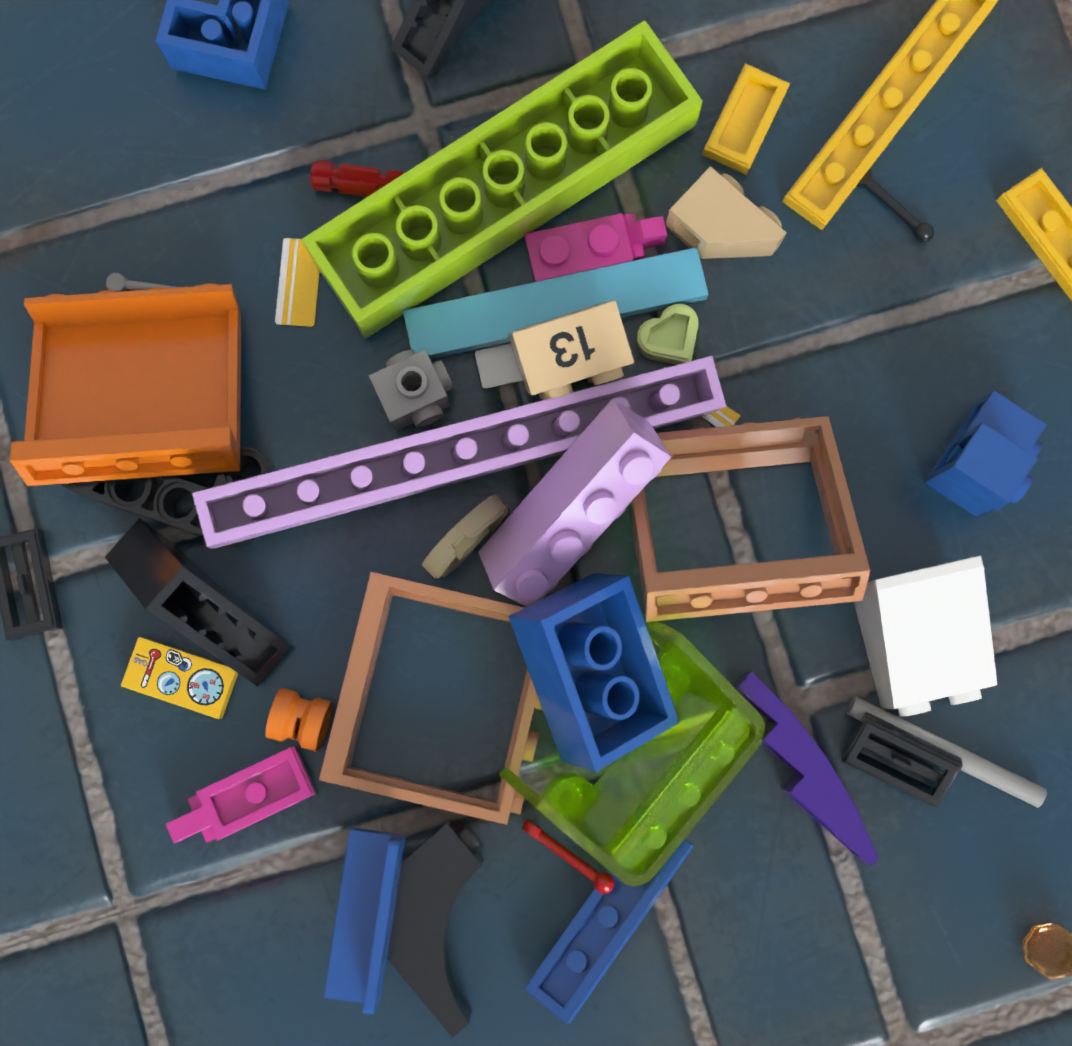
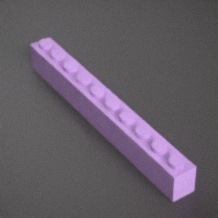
(446, 454)

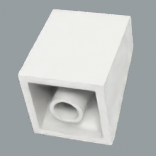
(928, 636)

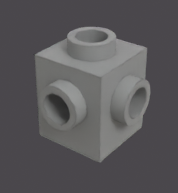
(400, 376)

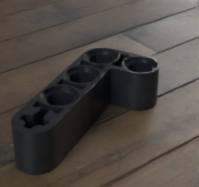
(162, 492)

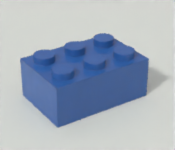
(594, 670)

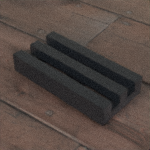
(44, 582)
(861, 738)

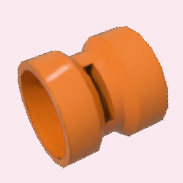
(299, 719)

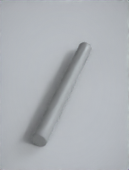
(972, 763)

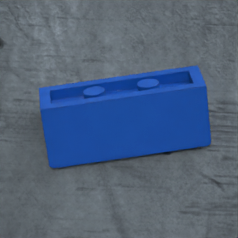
(364, 917)

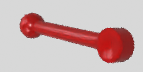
(602, 881)

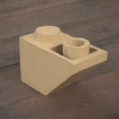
(723, 221)

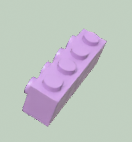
(573, 504)

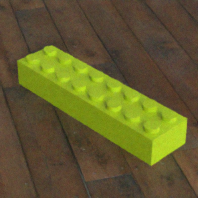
(504, 179)

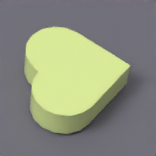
(669, 337)

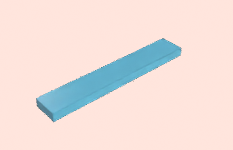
(489, 317)

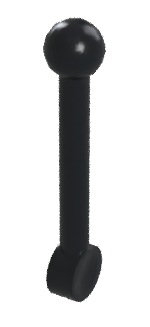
(922, 231)

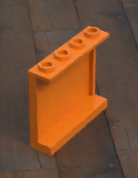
(132, 385)

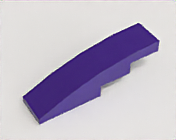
(814, 780)

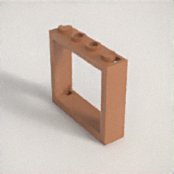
(763, 584)
(355, 691)

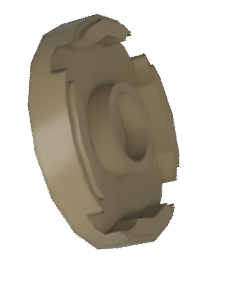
(465, 536)

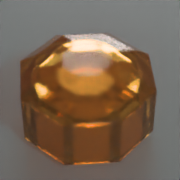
(1049, 950)

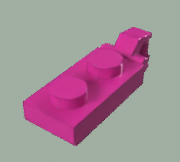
(592, 244)
(245, 797)

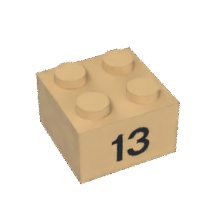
(572, 348)

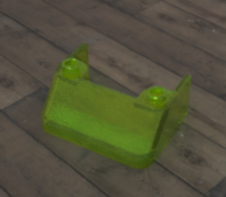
(666, 785)

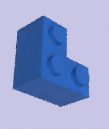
(223, 40)
(989, 457)

